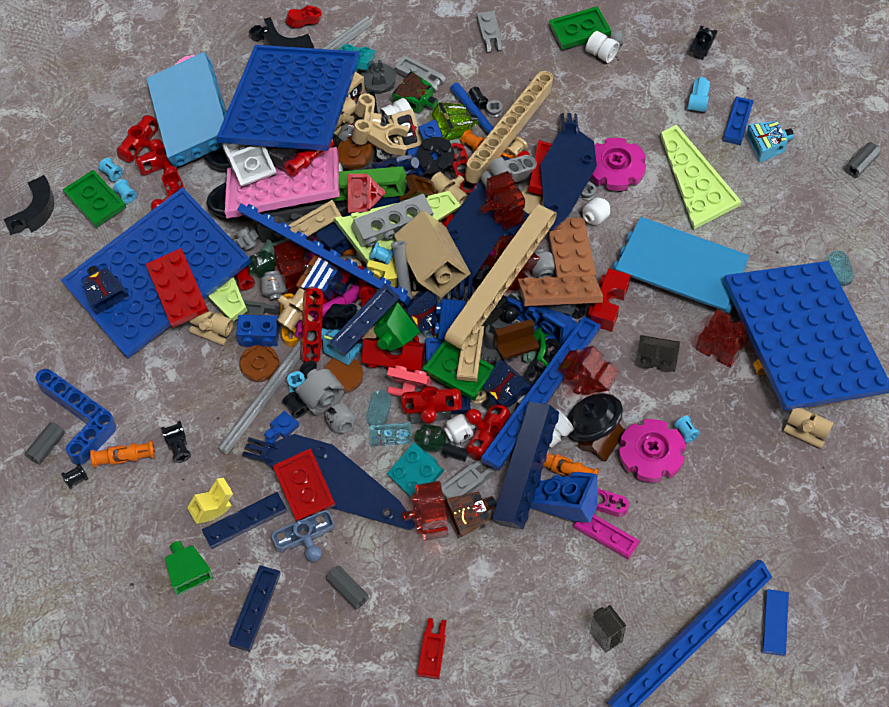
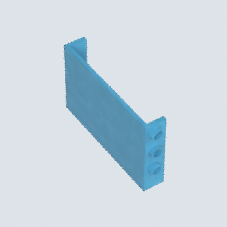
(188, 108)
(681, 263)

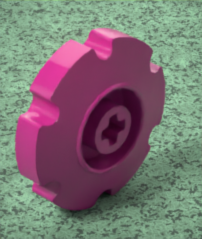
(618, 164)
(652, 450)

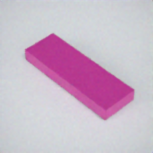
(608, 536)

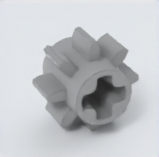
(246, 238)

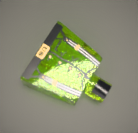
(453, 120)

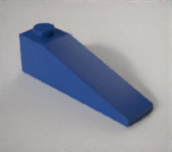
(552, 322)
(568, 496)

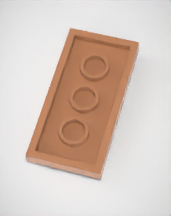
(571, 249)
(559, 290)

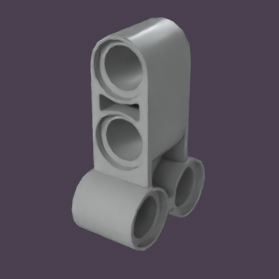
(518, 167)

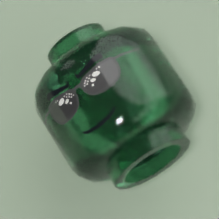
(261, 263)
(430, 437)

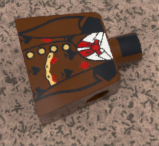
(468, 511)

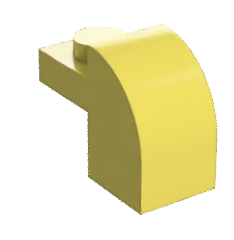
(385, 271)
(212, 504)

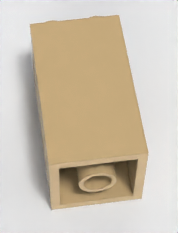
(432, 254)

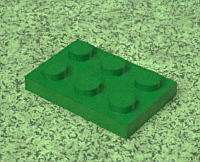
(578, 27)
(94, 198)
(444, 368)

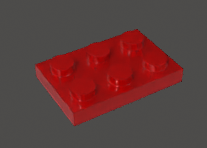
(304, 485)

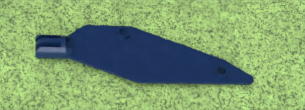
(567, 169)
(474, 235)
(349, 484)

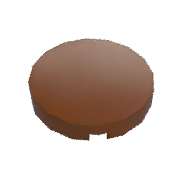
(353, 155)
(259, 363)
(348, 375)

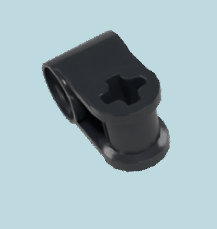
(338, 316)

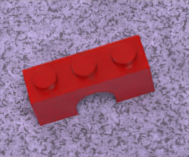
(614, 286)
(410, 358)

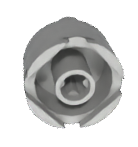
(320, 390)

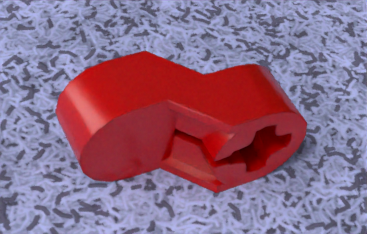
(306, 15)

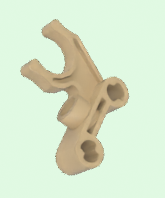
(370, 129)

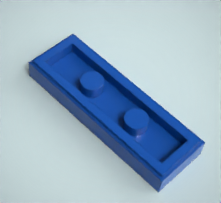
(738, 120)
(775, 622)

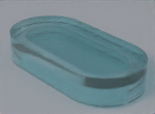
(841, 266)
(379, 408)

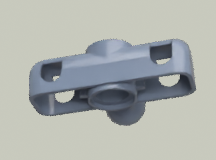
(294, 539)

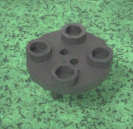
(379, 77)

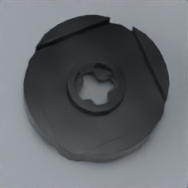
(432, 145)

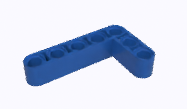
(80, 410)

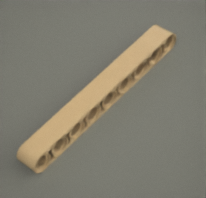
(509, 126)
(500, 277)

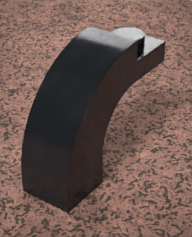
(273, 38)
(37, 212)

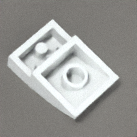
(249, 162)

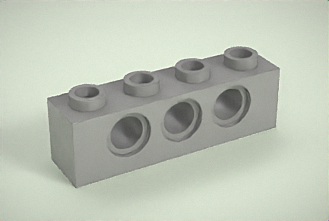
(381, 218)

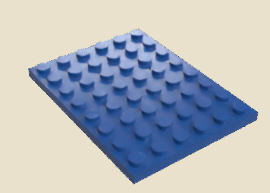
(289, 97)
(168, 227)
(806, 335)

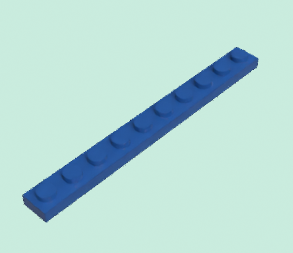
(317, 248)
(541, 392)
(692, 637)

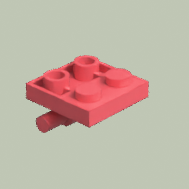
(410, 380)

